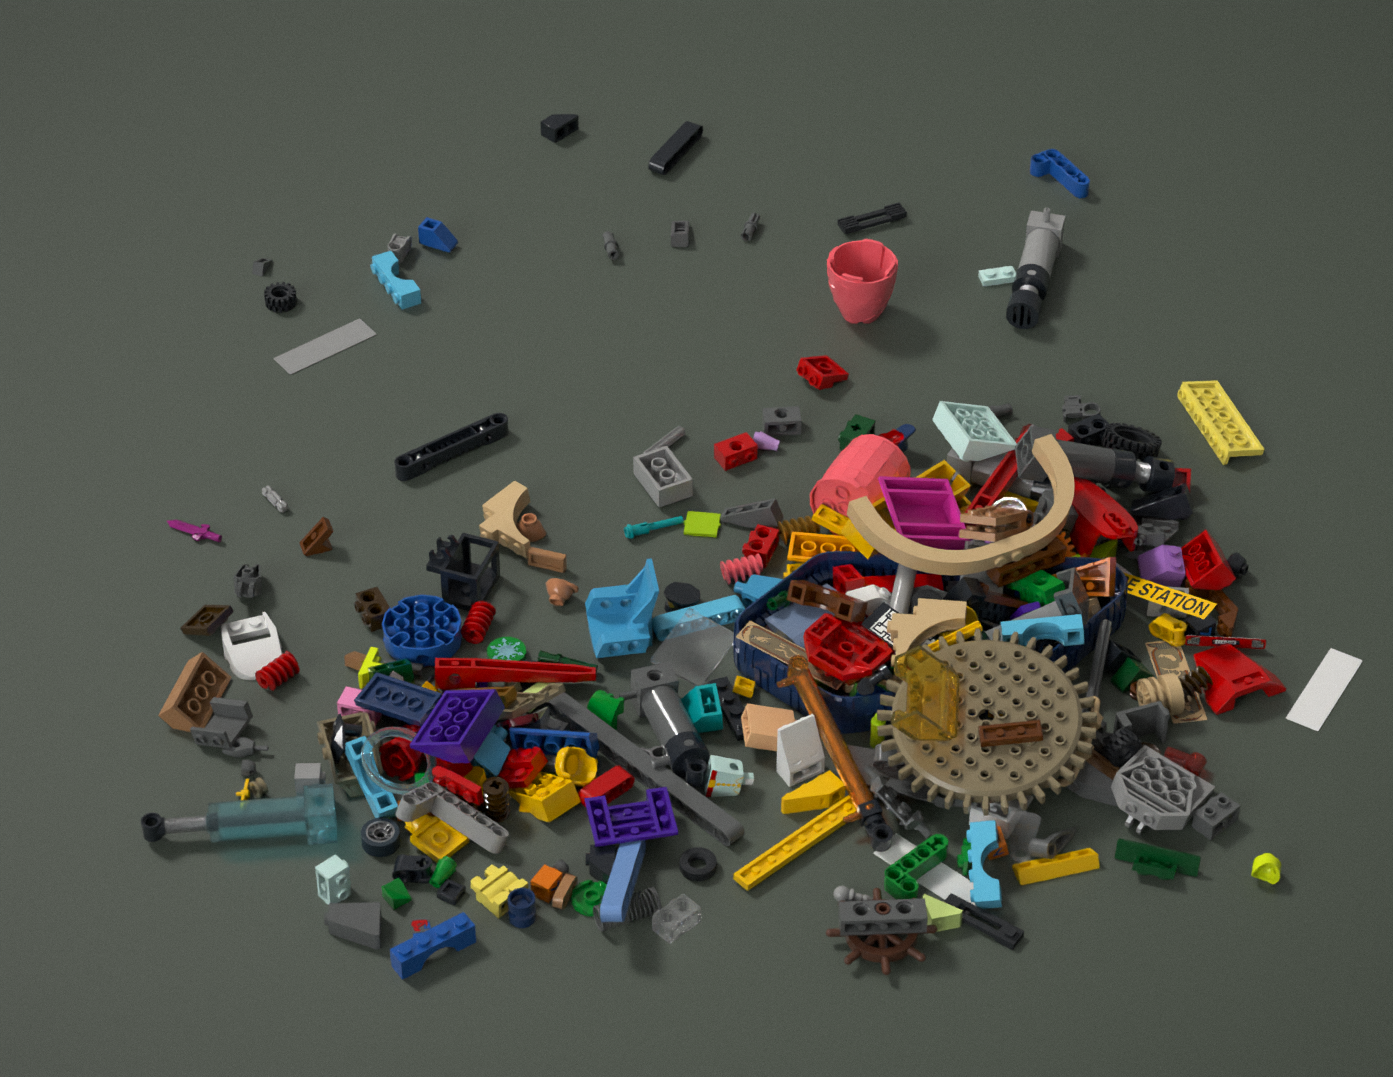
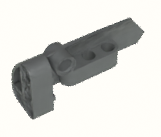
(879, 762)

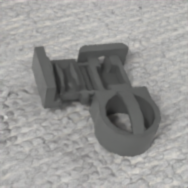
(1074, 409)

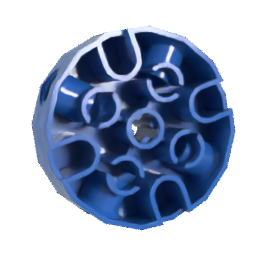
(422, 629)

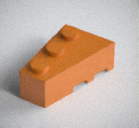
(1098, 577)

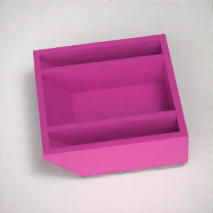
(924, 511)

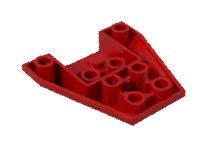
(1234, 676)

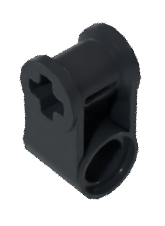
(411, 869)

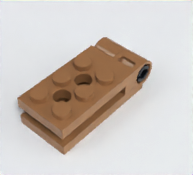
(995, 523)

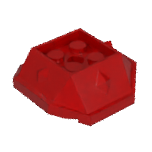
(844, 649)

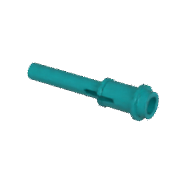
(644, 528)

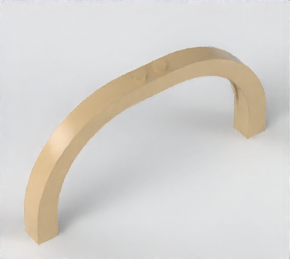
(986, 557)

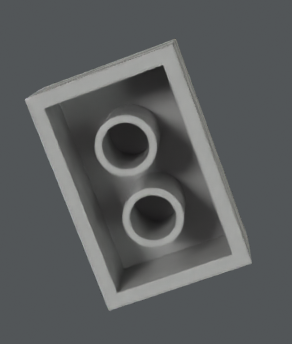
(663, 476)

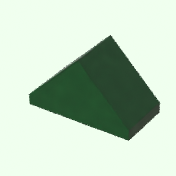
(1129, 673)

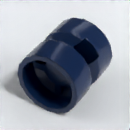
(522, 907)

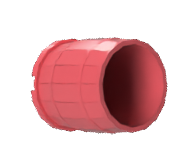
(857, 473)

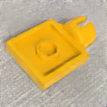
(435, 837)

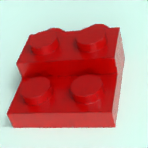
(821, 371)
(522, 766)

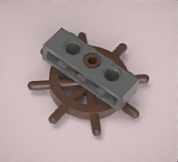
(882, 921)

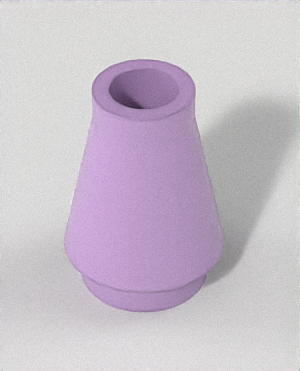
(765, 441)

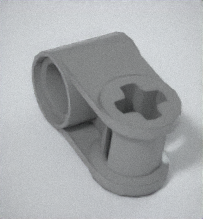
(400, 246)

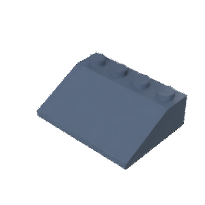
(794, 620)

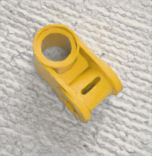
(1168, 629)

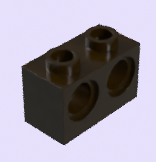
(372, 607)

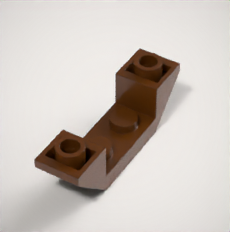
(1226, 608)

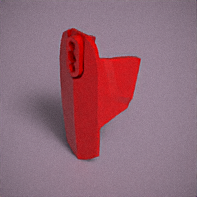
(1099, 516)

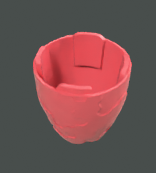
(861, 279)

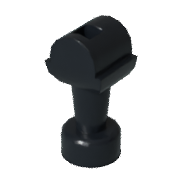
(868, 685)

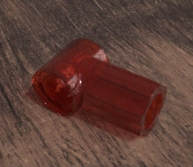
(1194, 763)

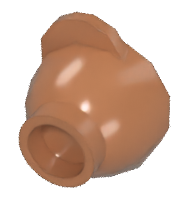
(531, 527)
(560, 591)

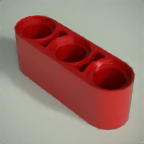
(611, 784)

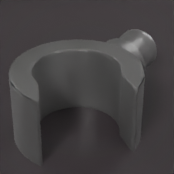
(656, 750)

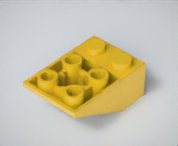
(547, 796)

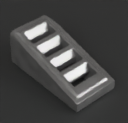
(680, 234)

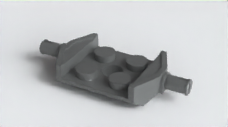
(1155, 531)
(893, 804)

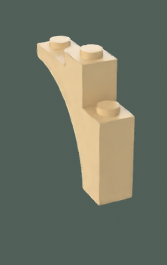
(502, 515)
(928, 620)

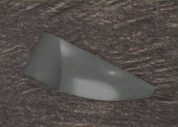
(1052, 844)

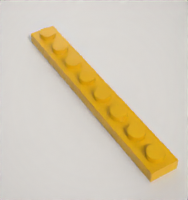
(794, 845)

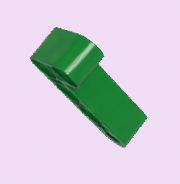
(902, 875)

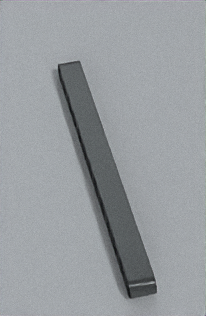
(639, 765)

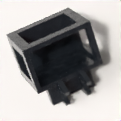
(460, 579)

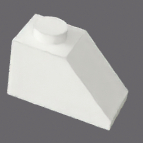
(873, 595)

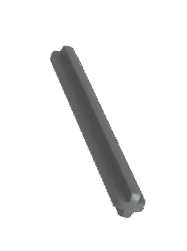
(1099, 659)

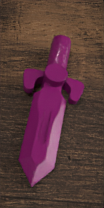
(198, 533)

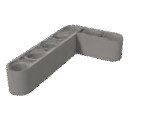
(455, 813)

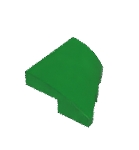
(606, 707)

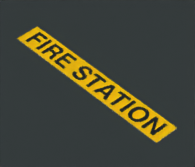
(1169, 597)

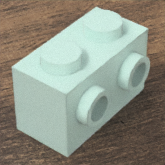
(333, 880)

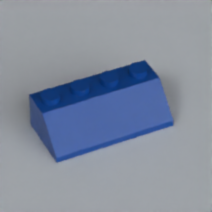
(553, 740)

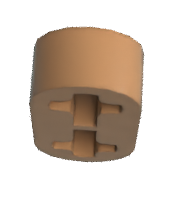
(564, 891)

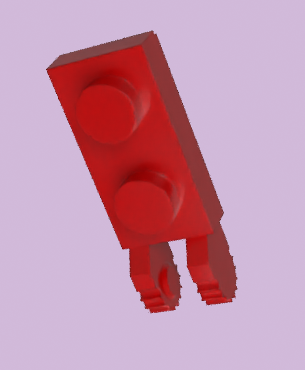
(458, 785)

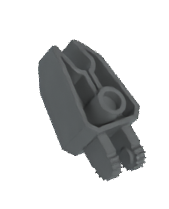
(248, 581)

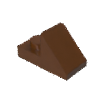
(317, 538)

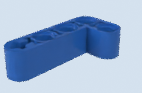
(1064, 171)

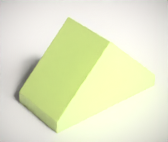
(942, 914)

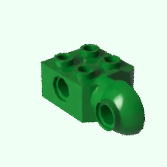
(1038, 587)

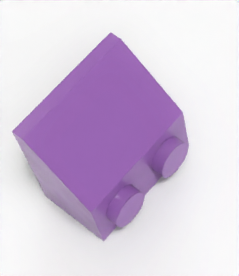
(1162, 565)

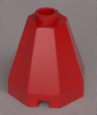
(400, 759)

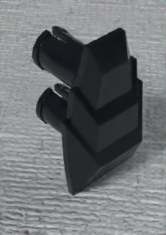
(338, 740)

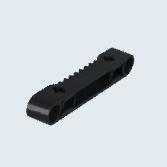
(409, 464)

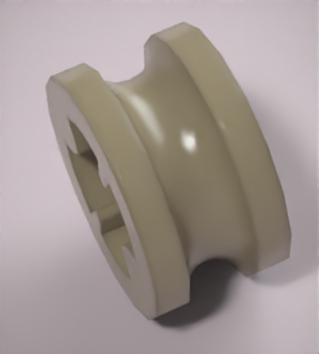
(258, 787)

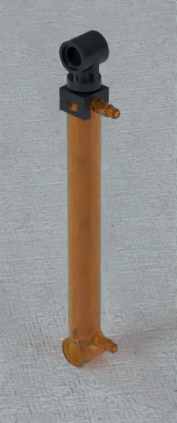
(867, 808)

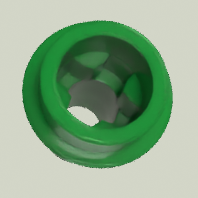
(444, 870)

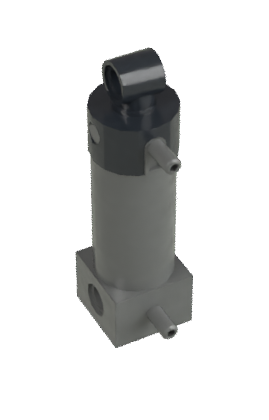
(656, 697)

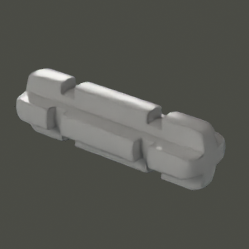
(275, 498)

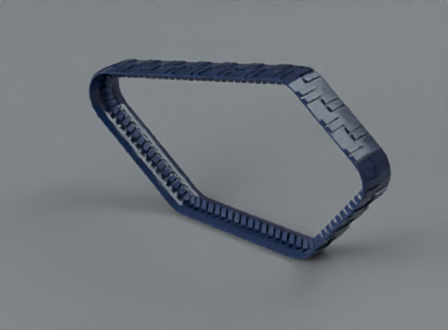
(856, 712)

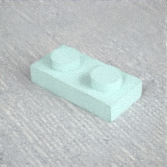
(997, 276)

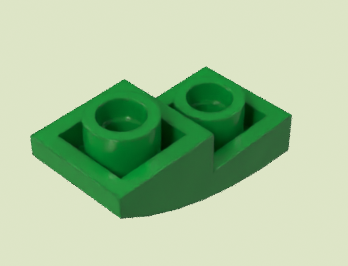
(962, 859)

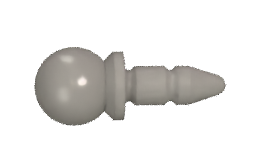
(845, 894)

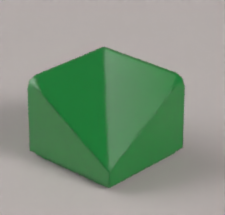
(395, 893)

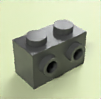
(1215, 816)

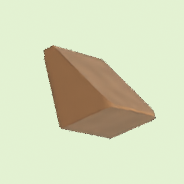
(354, 660)

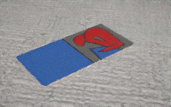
(419, 925)

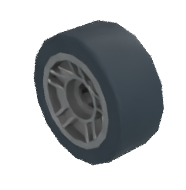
(380, 837)

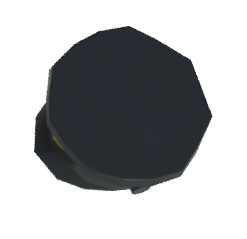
(680, 596)

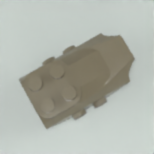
(343, 772)

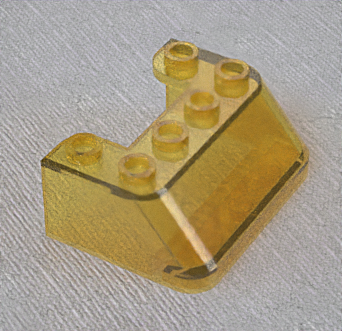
(931, 697)

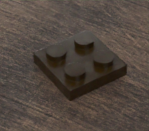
(207, 620)

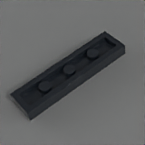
(730, 706)

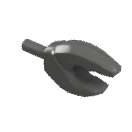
(244, 748)

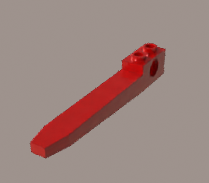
(998, 482)
(493, 670)

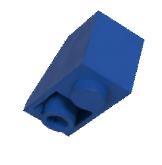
(436, 235)

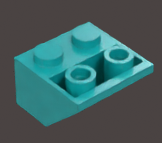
(704, 708)

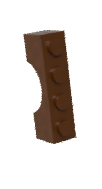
(817, 596)

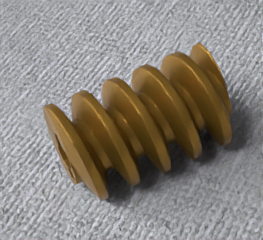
(801, 525)

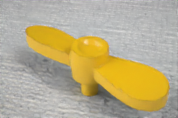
(244, 793)

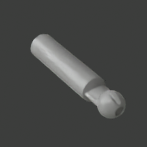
(902, 590)

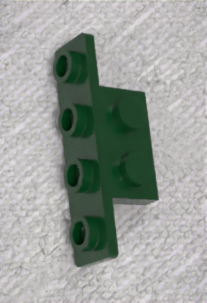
(1157, 860)

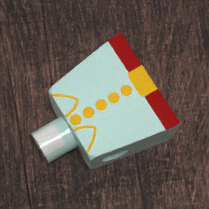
(725, 777)

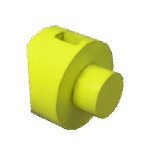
(1267, 868)

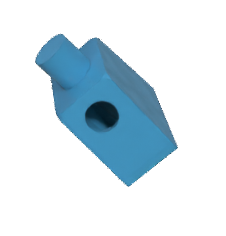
(755, 588)
(492, 753)

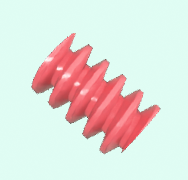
(741, 568)

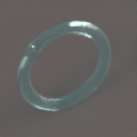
(376, 777)

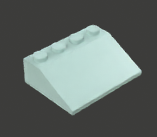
(972, 431)

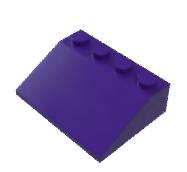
(459, 724)

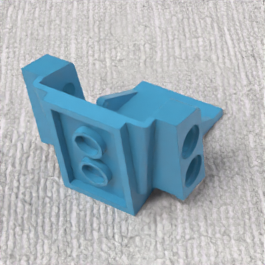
(622, 615)

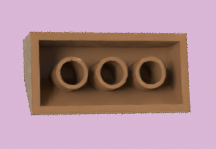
(191, 696)

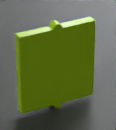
(702, 524)

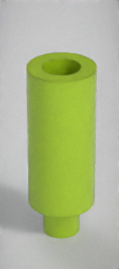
(874, 738)

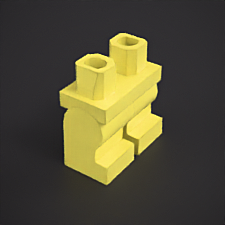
(495, 889)

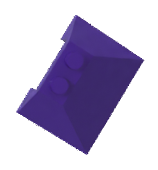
(632, 820)

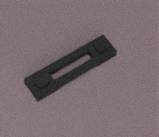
(851, 224)
(1007, 935)

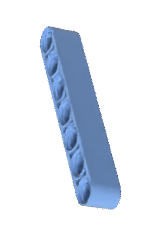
(622, 881)

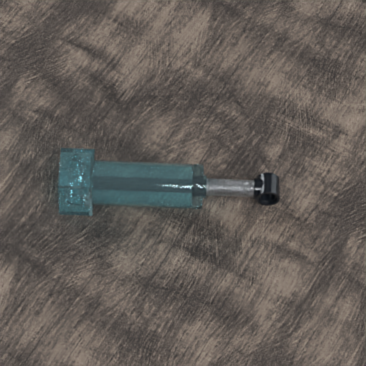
(258, 819)

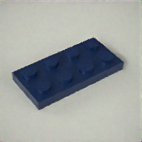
(398, 699)

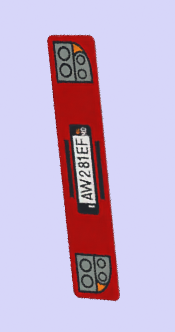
(1217, 641)

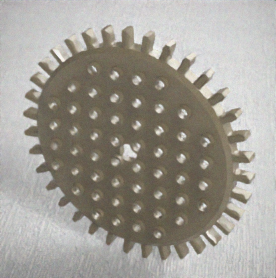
(998, 785)

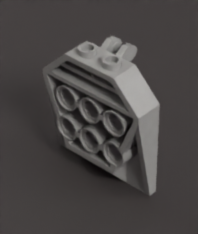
(1158, 791)

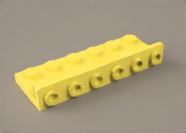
(1218, 420)

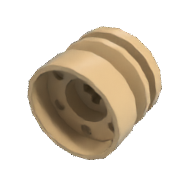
(1164, 689)

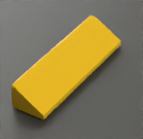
(1059, 866)

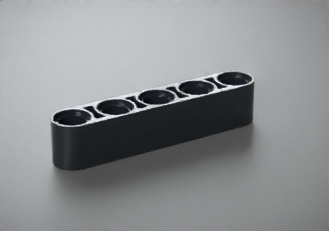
(675, 148)

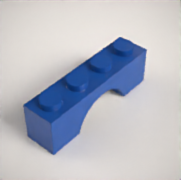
(411, 955)

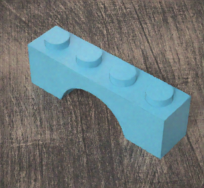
(404, 292)
(1064, 629)
(380, 801)
(983, 840)

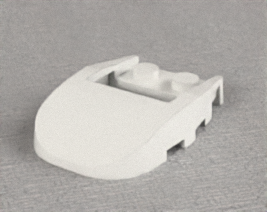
(252, 655)

